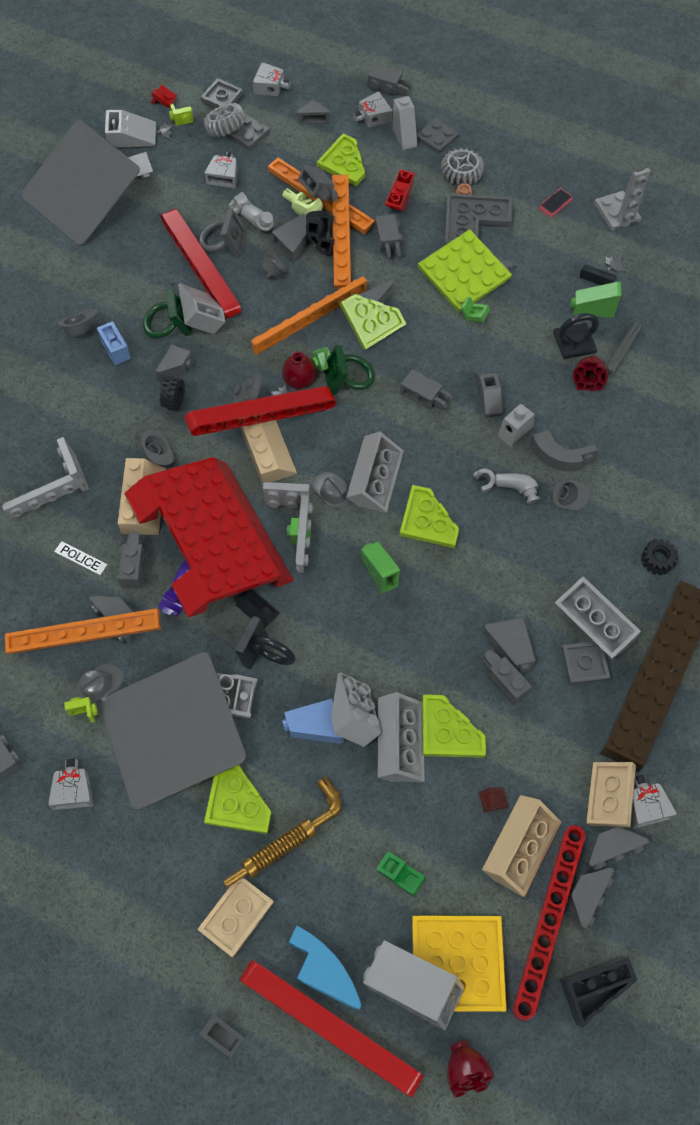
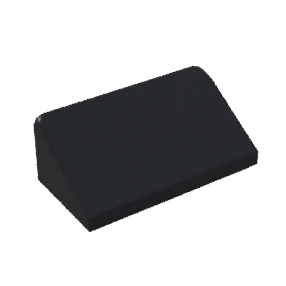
(596, 275)
(256, 606)

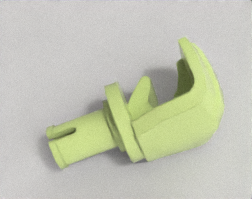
(300, 204)

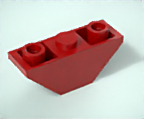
(401, 190)

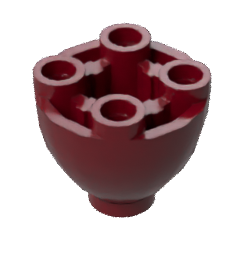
(298, 371)
(590, 374)
(467, 1070)

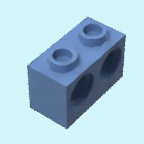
(113, 343)

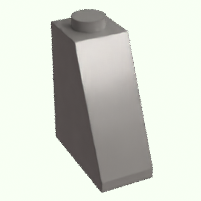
(404, 122)

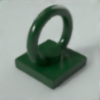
(174, 312)
(338, 371)

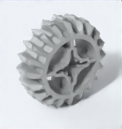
(224, 120)
(462, 167)

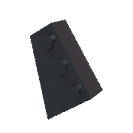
(596, 987)

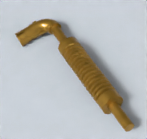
(290, 839)

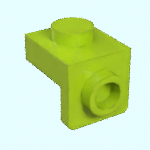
(181, 116)
(81, 705)

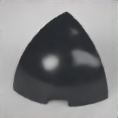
(318, 229)

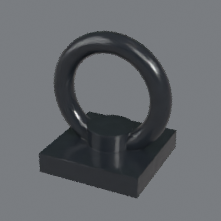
(577, 339)
(254, 644)

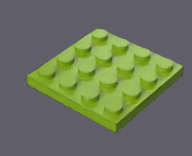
(464, 270)

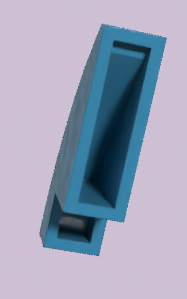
(323, 969)

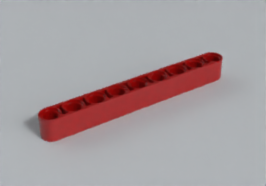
(200, 263)
(259, 410)
(542, 929)
(332, 1028)

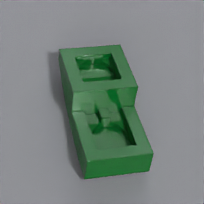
(401, 874)

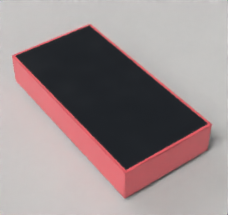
(555, 203)

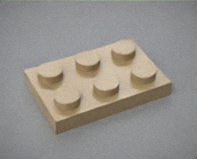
(611, 794)
(235, 916)

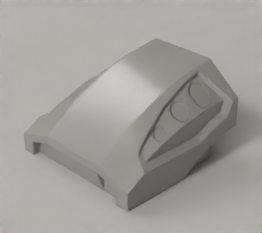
(239, 693)

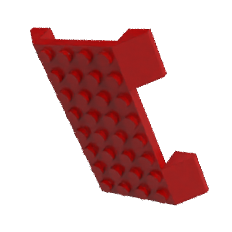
(212, 529)

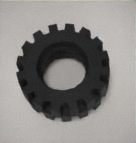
(172, 393)
(654, 565)

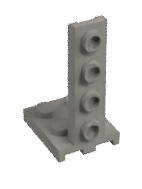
(622, 207)
(54, 489)
(293, 497)

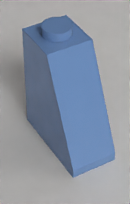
(312, 722)

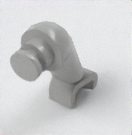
(261, 220)
(521, 482)

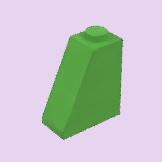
(597, 300)
(380, 566)

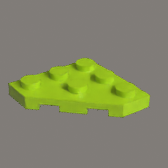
(343, 159)
(371, 319)
(427, 519)
(449, 731)
(236, 803)

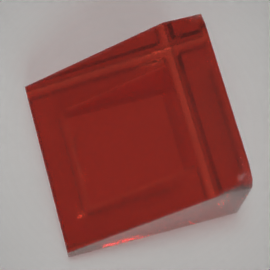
(493, 799)

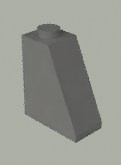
(291, 237)
(511, 641)

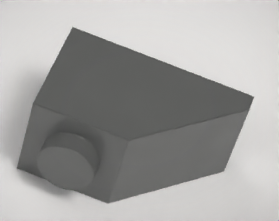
(174, 363)

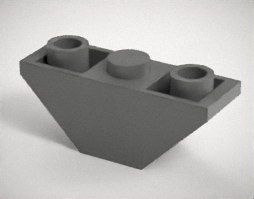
(489, 392)
(109, 607)
(614, 846)
(588, 896)

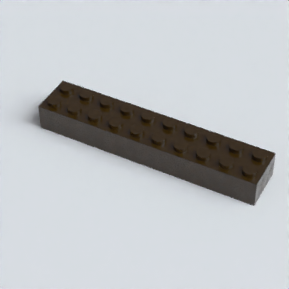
(656, 679)

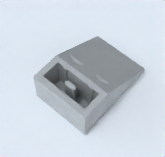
(129, 130)
(200, 310)
(354, 711)

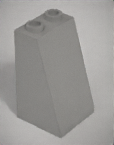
(414, 984)

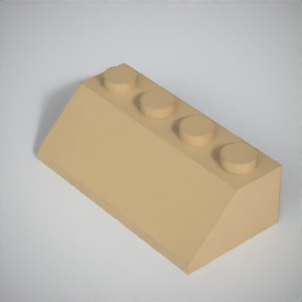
(268, 451)
(127, 521)
(522, 845)

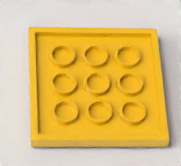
(471, 951)

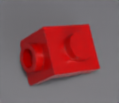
(163, 96)

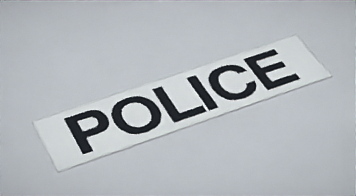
(81, 558)

